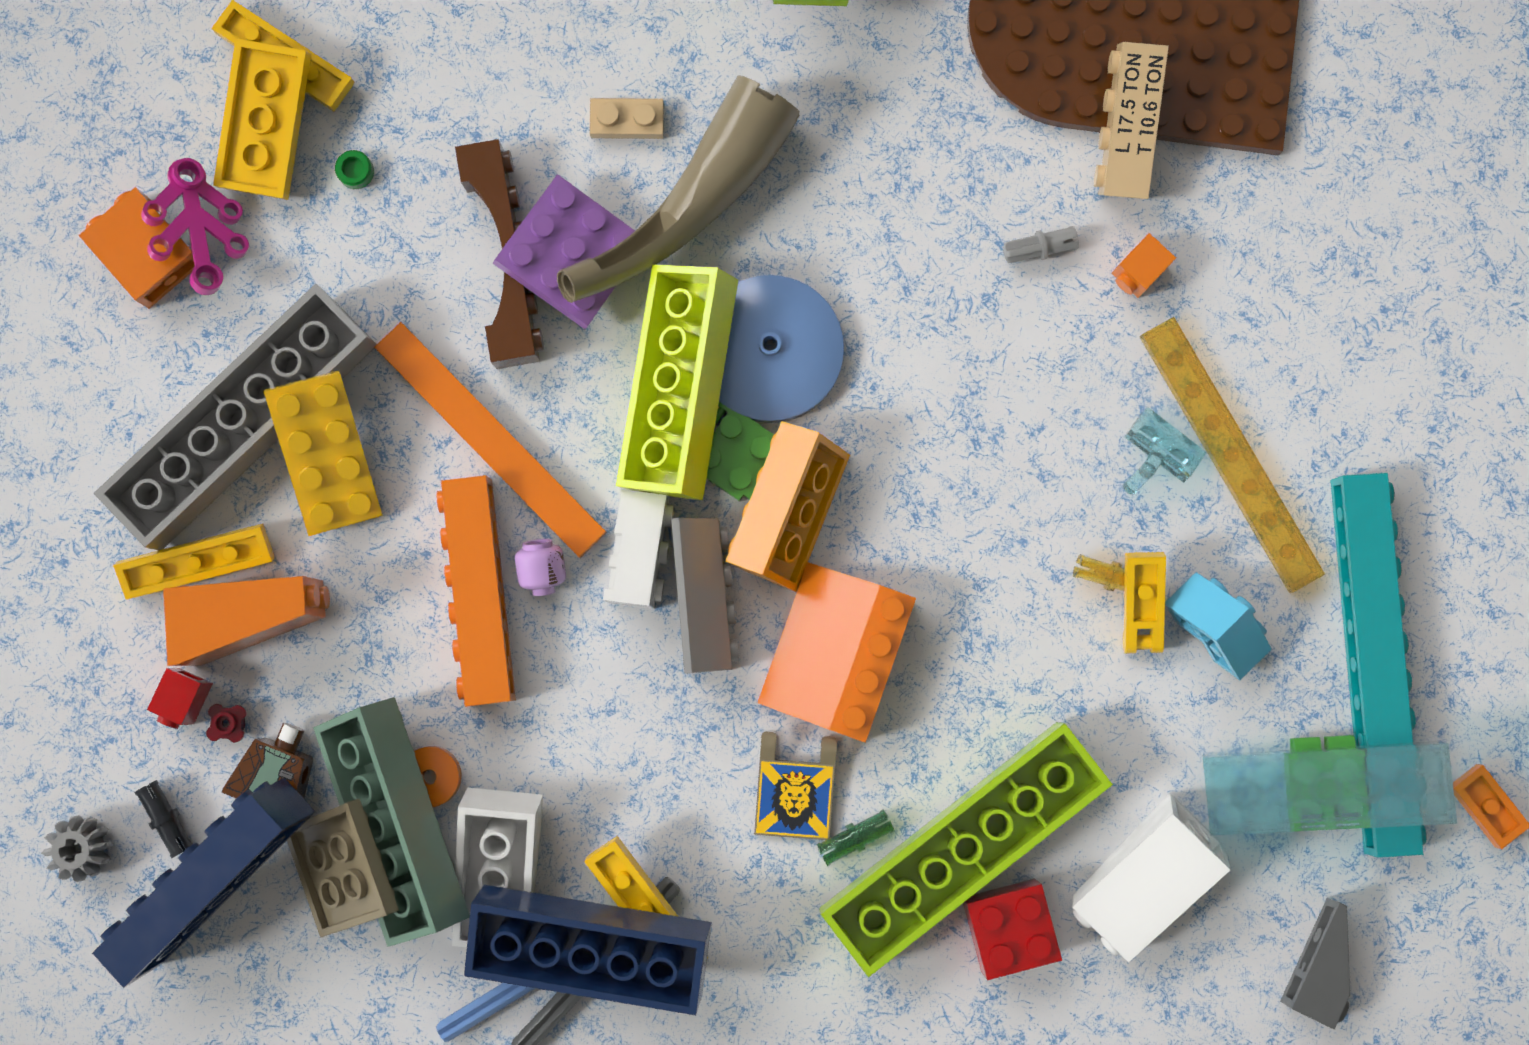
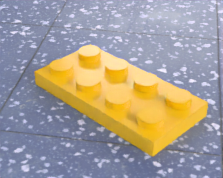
(262, 119)
(323, 452)

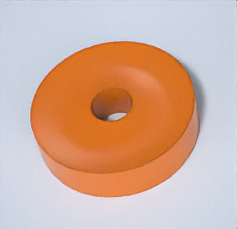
(447, 773)

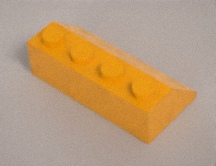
(788, 506)

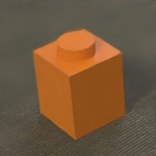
(1142, 266)

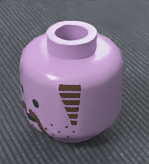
(540, 566)

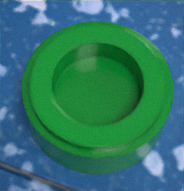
(354, 169)

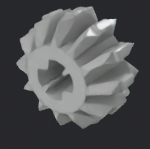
(63, 848)

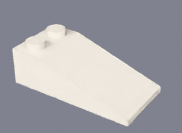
(495, 845)

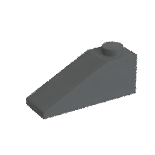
(1322, 975)

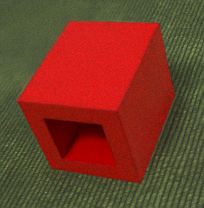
(179, 697)

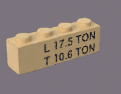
(1132, 120)

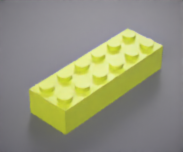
(677, 381)

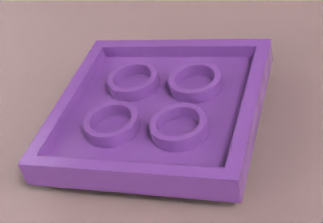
(555, 234)

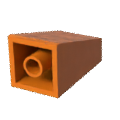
(231, 616)

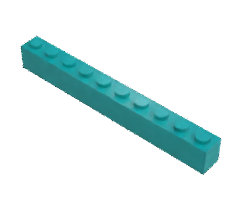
(1374, 632)

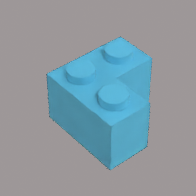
(1220, 623)

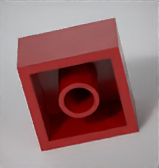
(1012, 929)

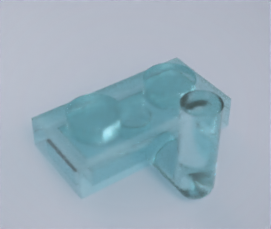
(1164, 447)

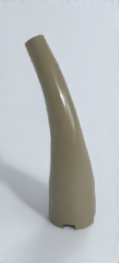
(727, 161)

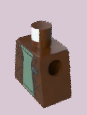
(271, 762)

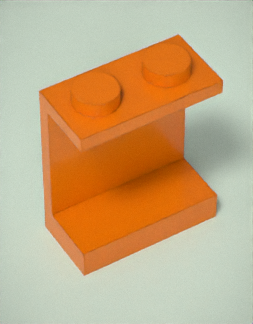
(121, 244)

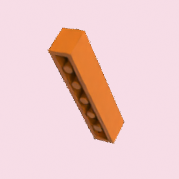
(477, 591)

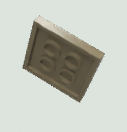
(341, 869)

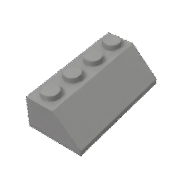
(702, 595)

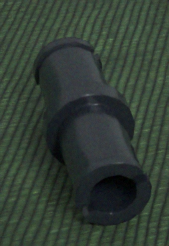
(163, 818)

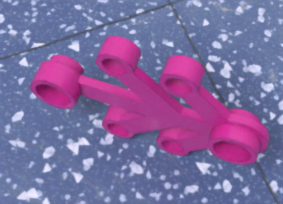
(196, 221)

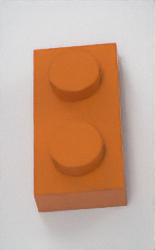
(1489, 806)

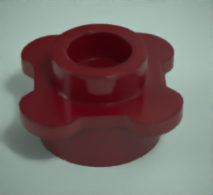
(236, 718)

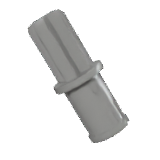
(1041, 245)

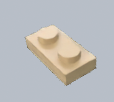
(626, 118)

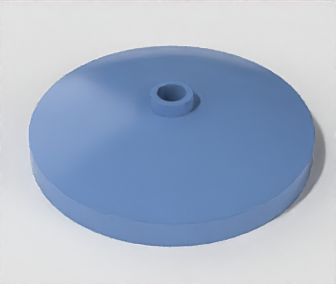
(806, 357)

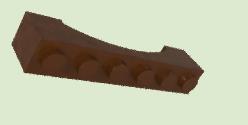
(512, 335)

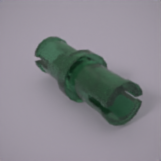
(855, 837)

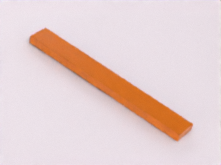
(490, 440)

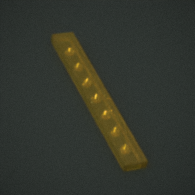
(1232, 455)

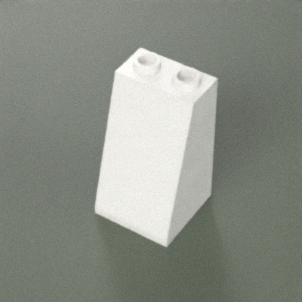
(1150, 879)

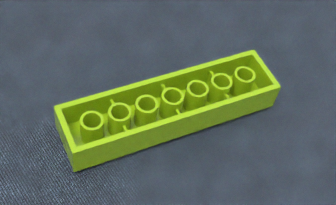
(964, 847)

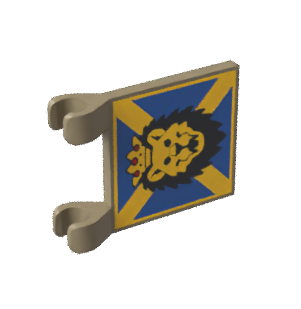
(795, 795)

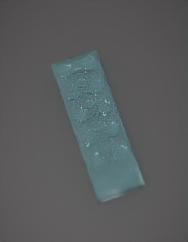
(1330, 788)

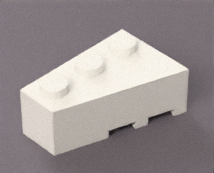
(639, 549)

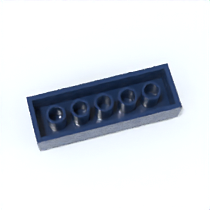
(202, 881)
(587, 949)

